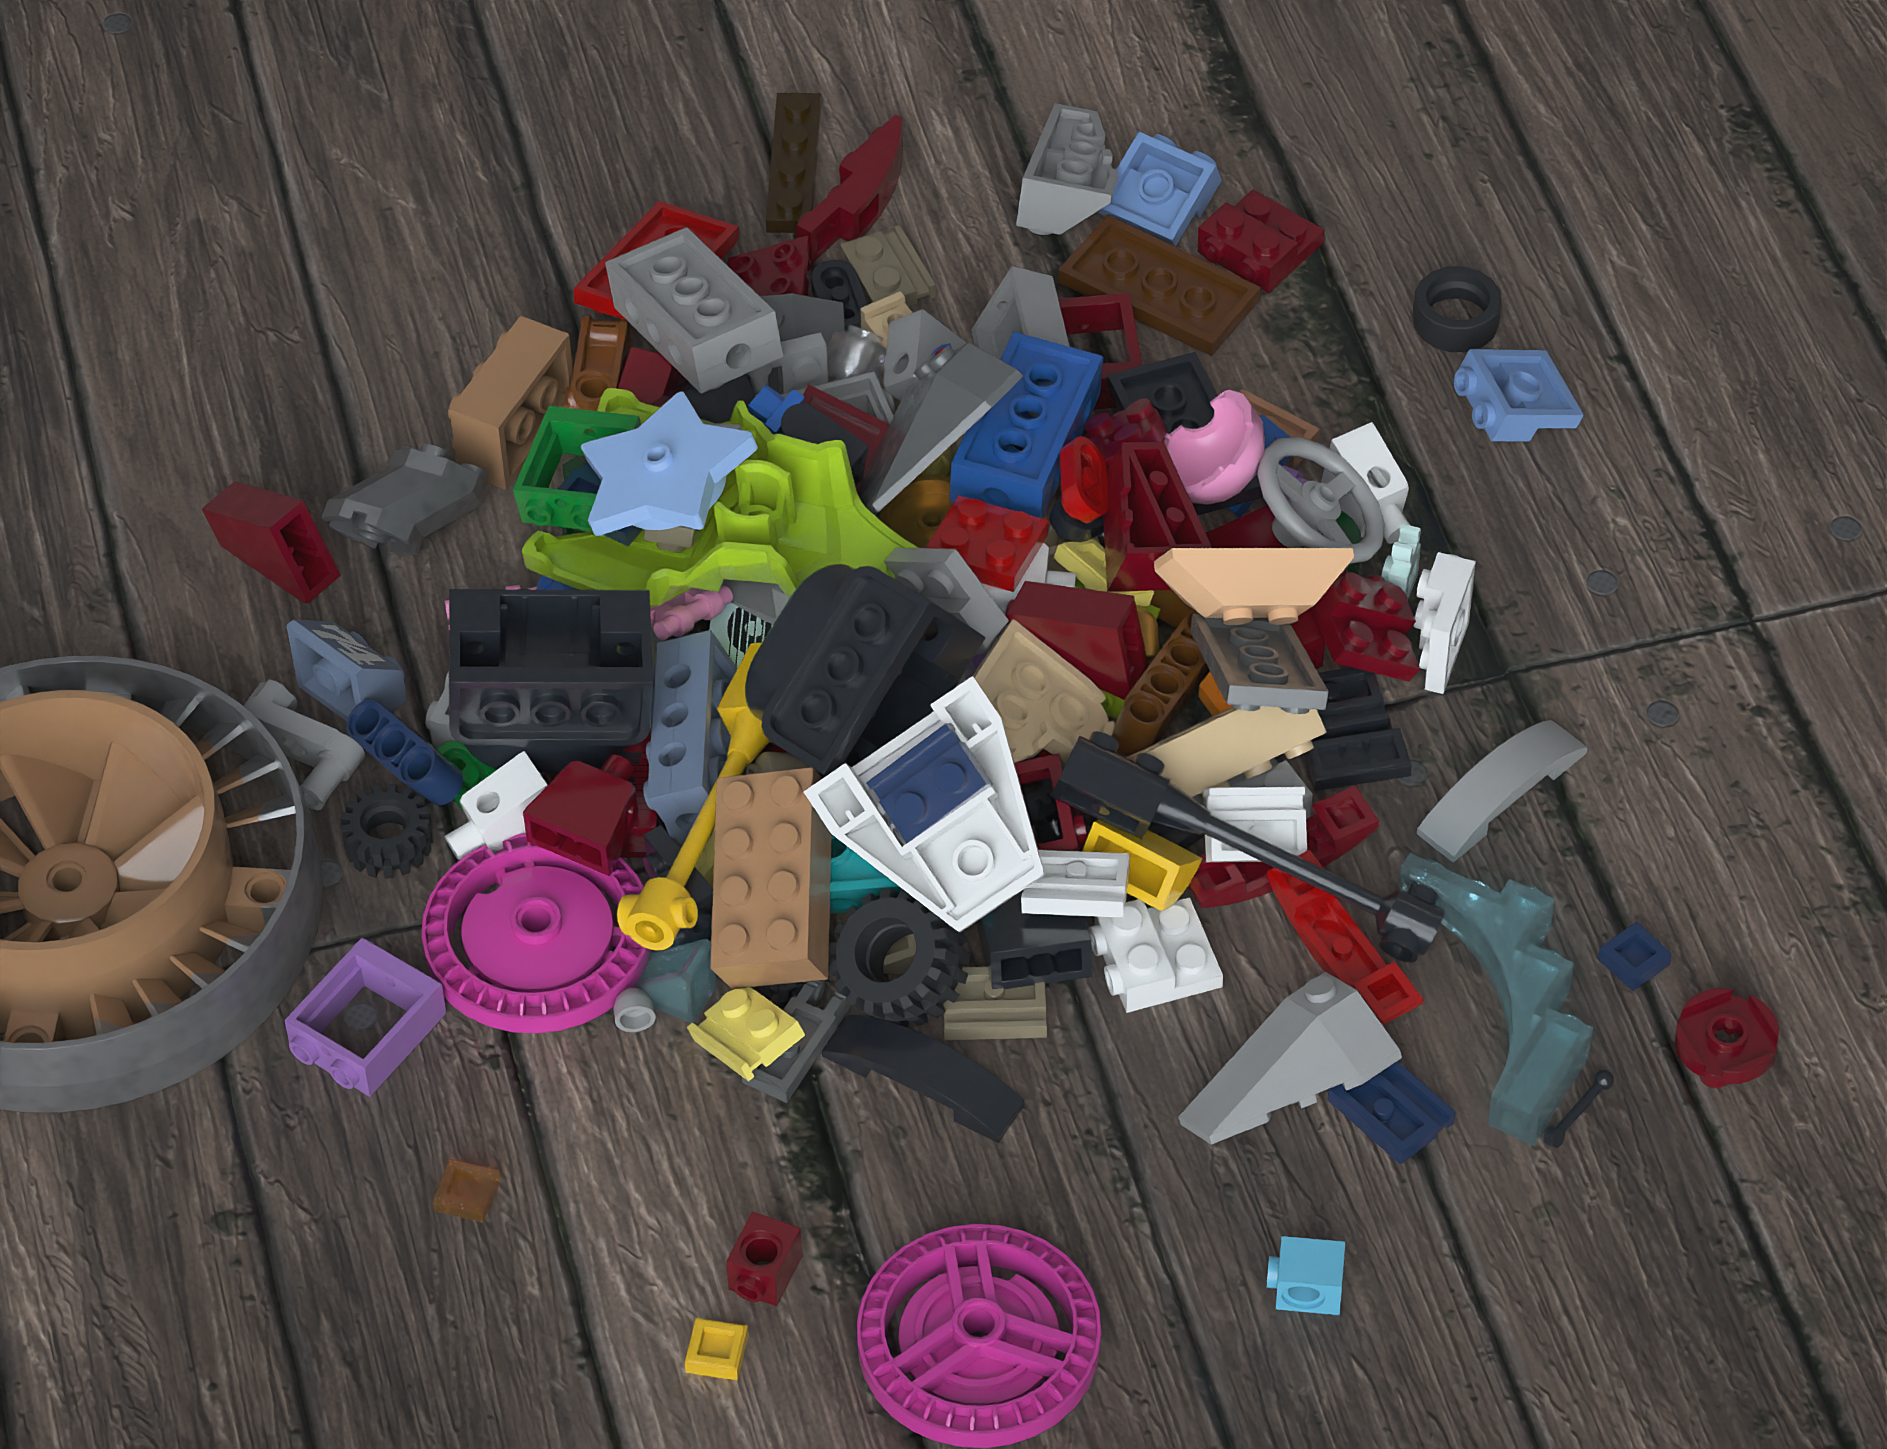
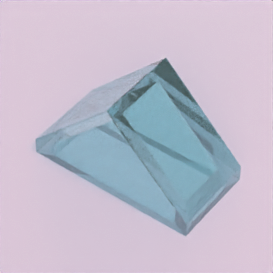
(680, 979)

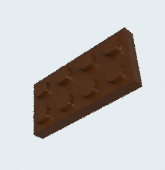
(1164, 283)

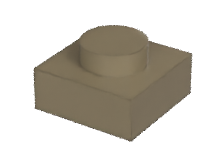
(674, 538)

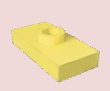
(1089, 564)

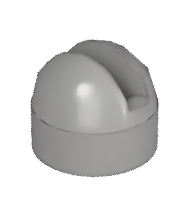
(634, 1010)

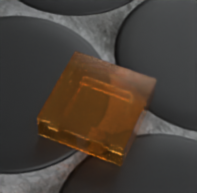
(466, 1190)

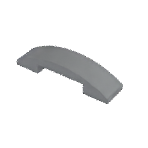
(1495, 784)

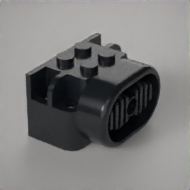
(853, 665)
(549, 674)

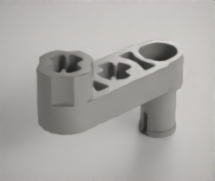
(306, 740)

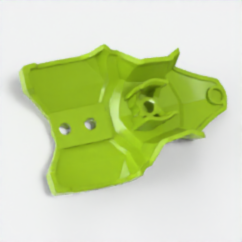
(774, 523)

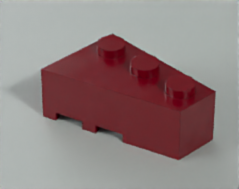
(1145, 516)

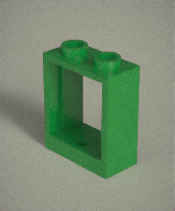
(562, 433)

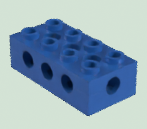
(1057, 386)

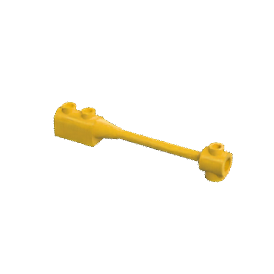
(664, 903)

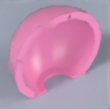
(1223, 454)

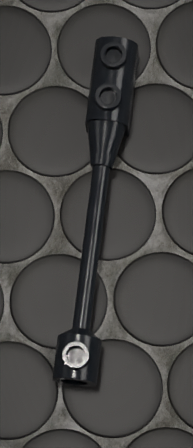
(1137, 793)

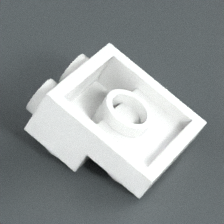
(1443, 616)
(1155, 954)

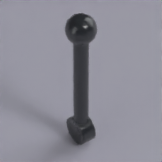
(1555, 1135)

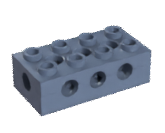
(687, 730)

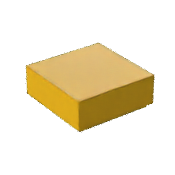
(716, 1349)

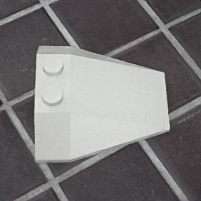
(969, 857)

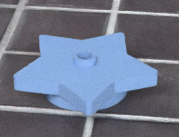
(663, 470)

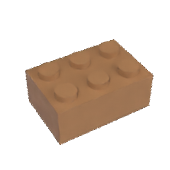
(508, 399)

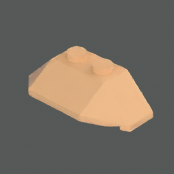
(1252, 581)

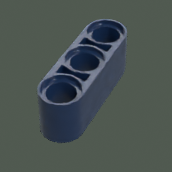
(404, 752)

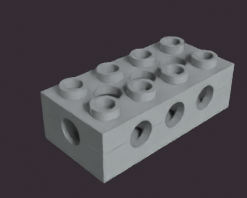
(694, 310)

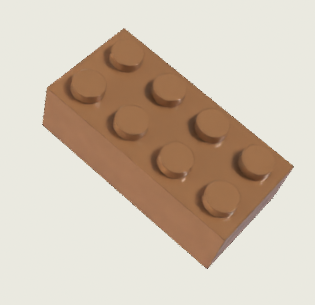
(770, 881)

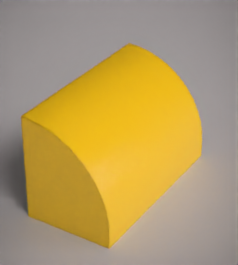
(1157, 866)

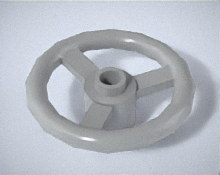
(1316, 505)

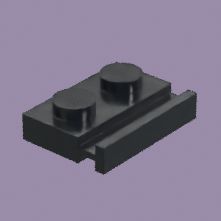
(1352, 704)

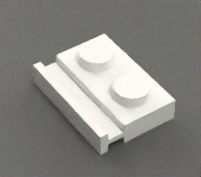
(1265, 812)
(1079, 884)

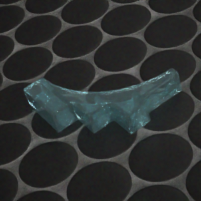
(1531, 984)

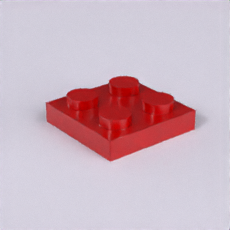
(991, 540)

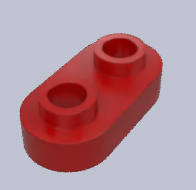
(1083, 480)

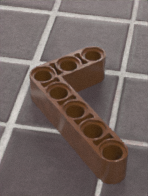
(1165, 683)

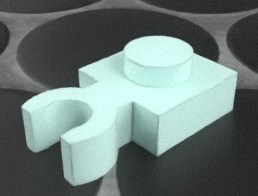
(1404, 563)

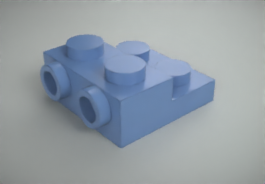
(1162, 187)
(1515, 393)

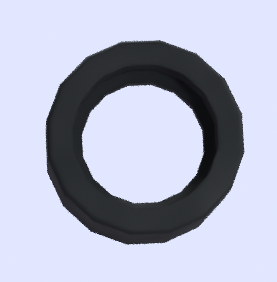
(1457, 283)

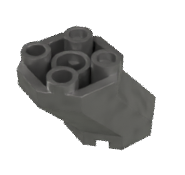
(407, 500)

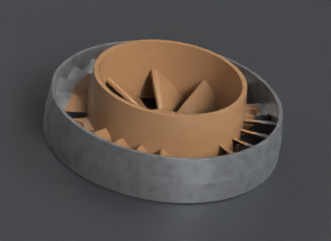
(136, 883)

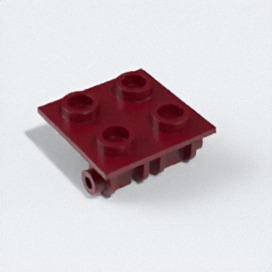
(775, 268)

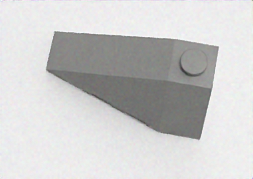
(1067, 173)
(1304, 1047)

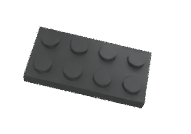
(1259, 665)

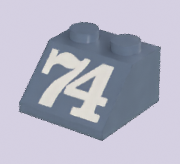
(342, 668)

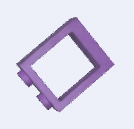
(386, 976)

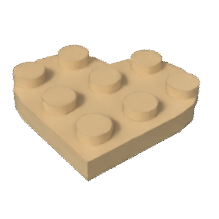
(1039, 695)

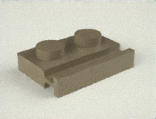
(888, 266)
(995, 1012)

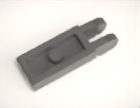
(788, 1070)

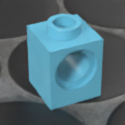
(1307, 1275)

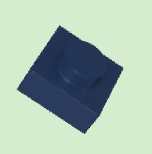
(1634, 956)

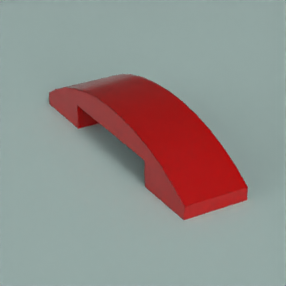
(1342, 946)

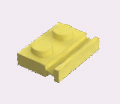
(746, 1031)

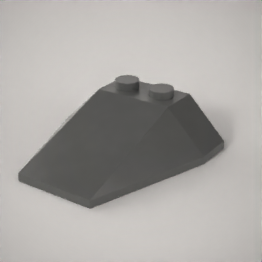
(935, 411)

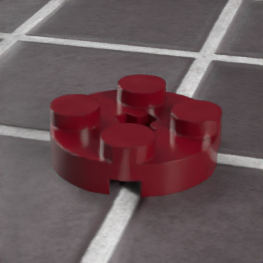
(1135, 424)
(1719, 1061)

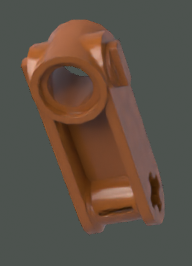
(598, 361)

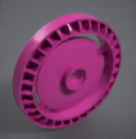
(503, 944)
(971, 1386)

